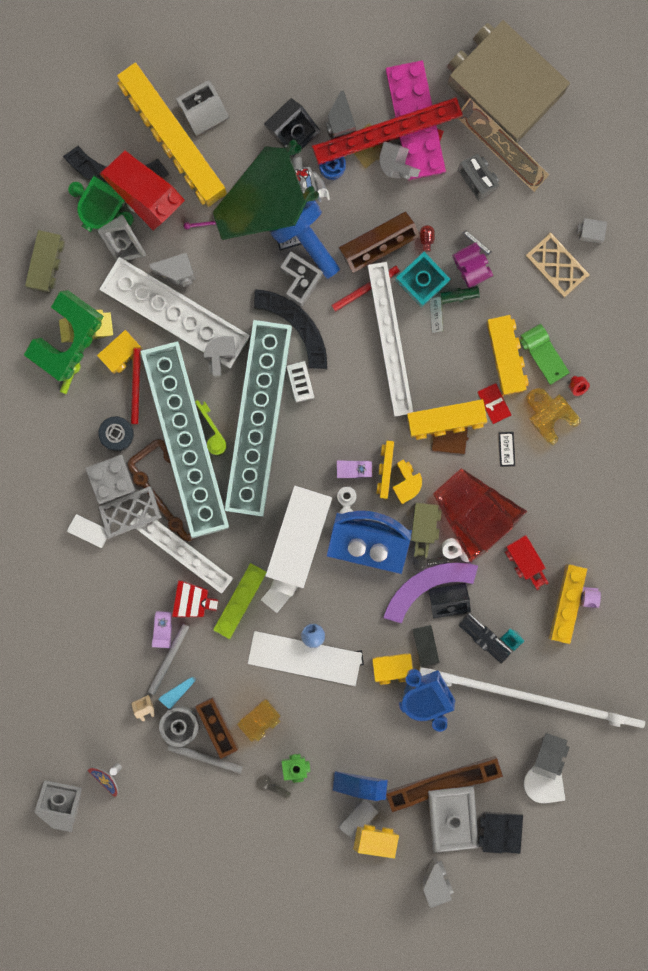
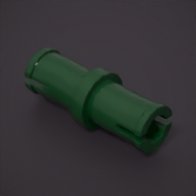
(460, 295)

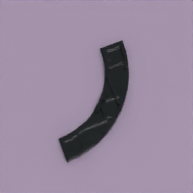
(88, 167)
(299, 320)

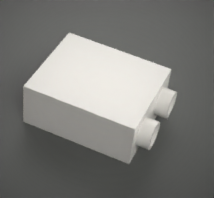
(298, 540)

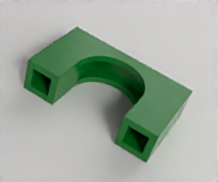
(84, 322)

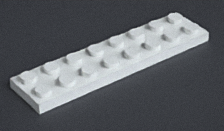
(169, 309)

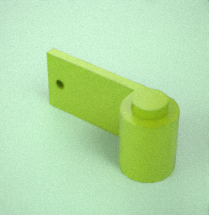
(216, 444)

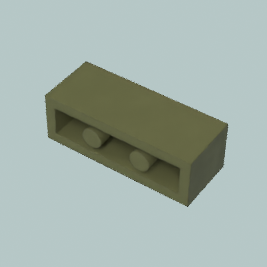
(45, 261)

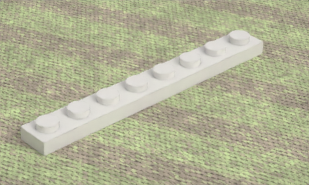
(390, 338)

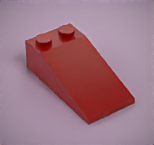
(142, 189)

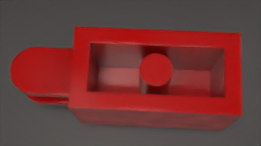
(526, 561)

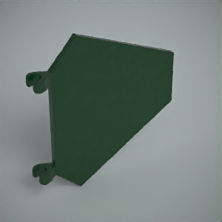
(264, 196)

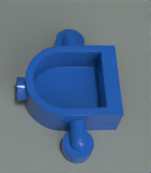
(427, 698)

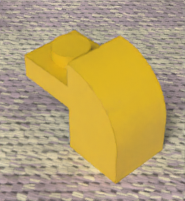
(411, 486)

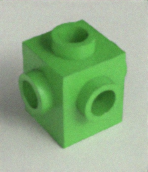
(295, 775)

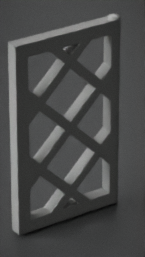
(117, 504)

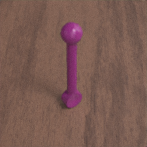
(187, 225)

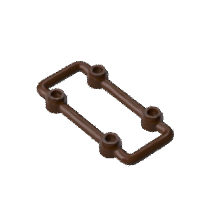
(141, 479)

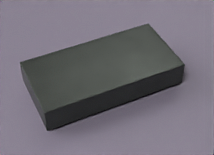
(426, 645)

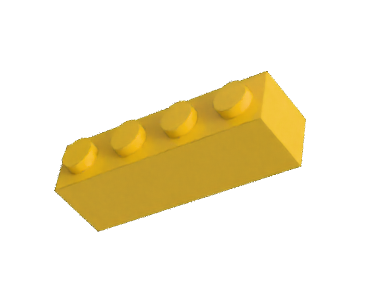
(506, 355)
(447, 418)
(568, 603)

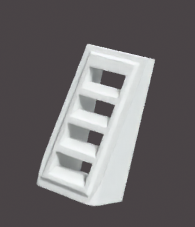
(299, 398)

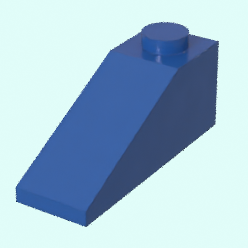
(360, 786)

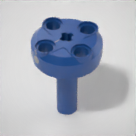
(309, 239)

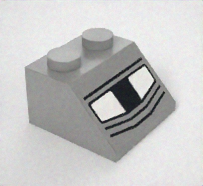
(175, 269)

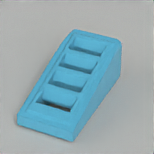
(172, 696)

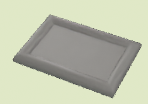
(453, 819)

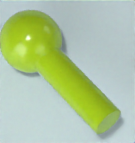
(66, 383)

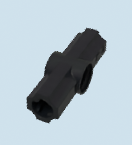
(485, 638)

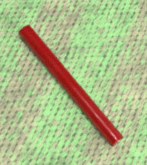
(360, 291)
(135, 385)

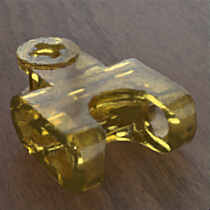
(548, 412)

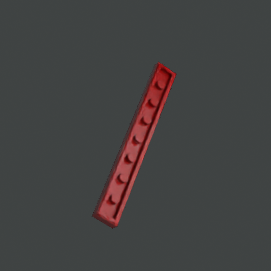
(387, 131)

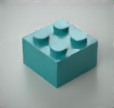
(422, 279)

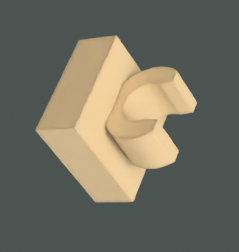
(143, 707)

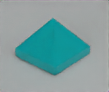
(512, 639)

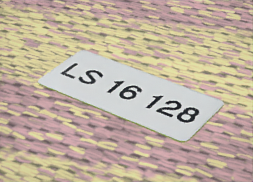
(436, 314)

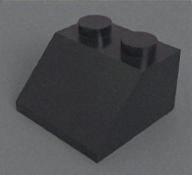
(292, 123)

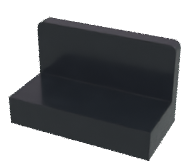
(449, 600)

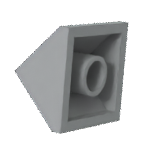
(121, 240)

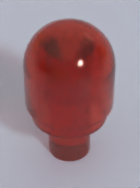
(427, 237)

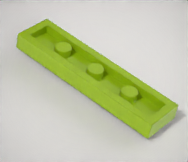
(240, 601)

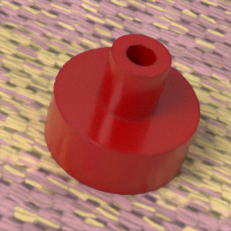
(579, 385)

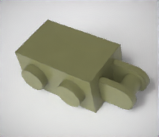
(424, 527)

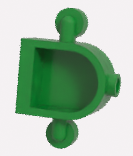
(98, 204)

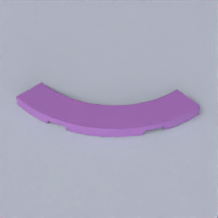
(425, 580)

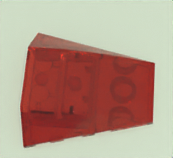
(476, 513)

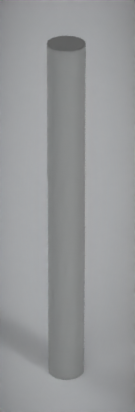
(168, 659)
(206, 758)

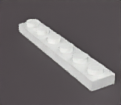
(184, 553)

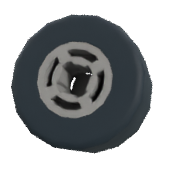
(122, 434)

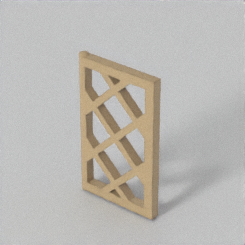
(554, 280)

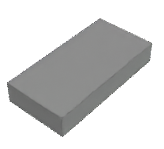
(359, 816)

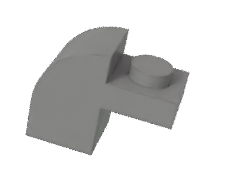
(393, 161)
(219, 348)

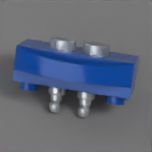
(368, 541)

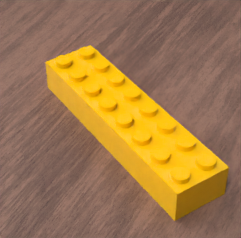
(172, 135)

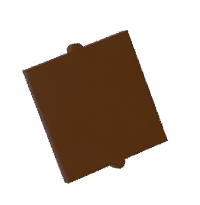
(451, 442)

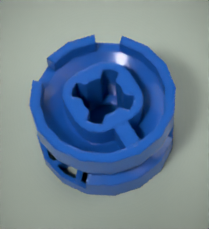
(333, 169)

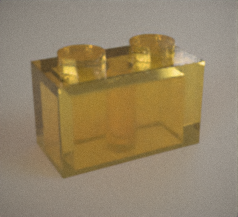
(259, 719)

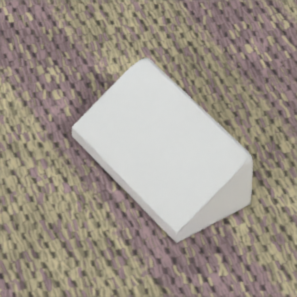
(88, 531)

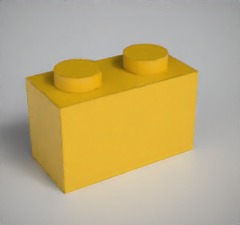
(119, 352)
(391, 668)
(375, 841)

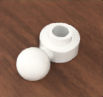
(346, 503)
(455, 551)

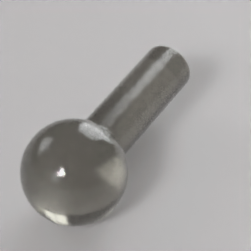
(421, 563)
(264, 783)

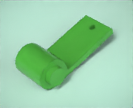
(543, 353)

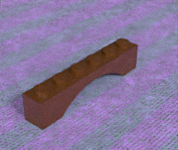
(463, 776)

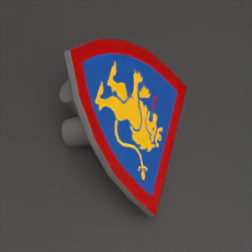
(106, 778)

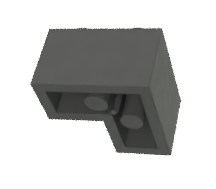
(550, 756)

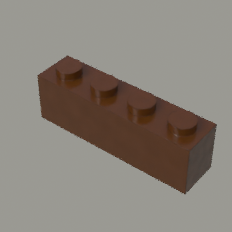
(379, 242)

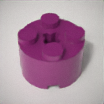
(472, 265)

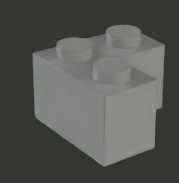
(305, 277)

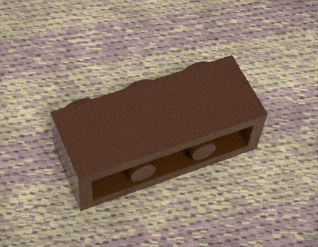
(217, 727)

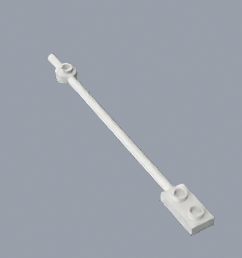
(614, 719)

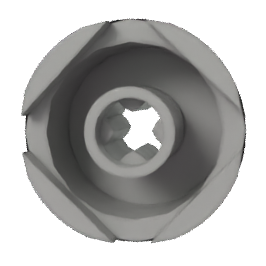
(169, 730)

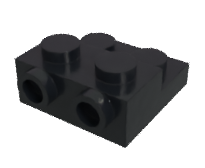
(501, 832)

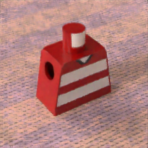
(192, 601)

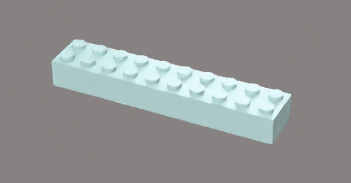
(258, 418)
(184, 440)

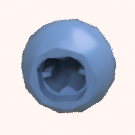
(313, 635)

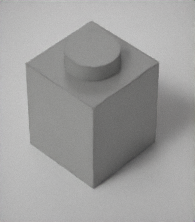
(592, 230)

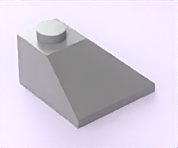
(58, 805)

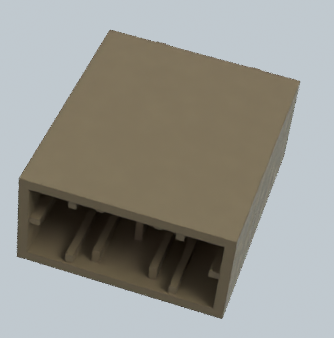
(507, 79)

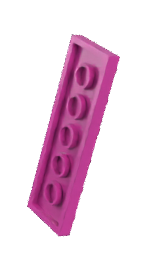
(408, 94)

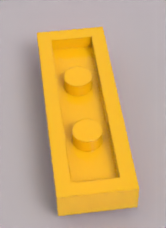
(385, 469)

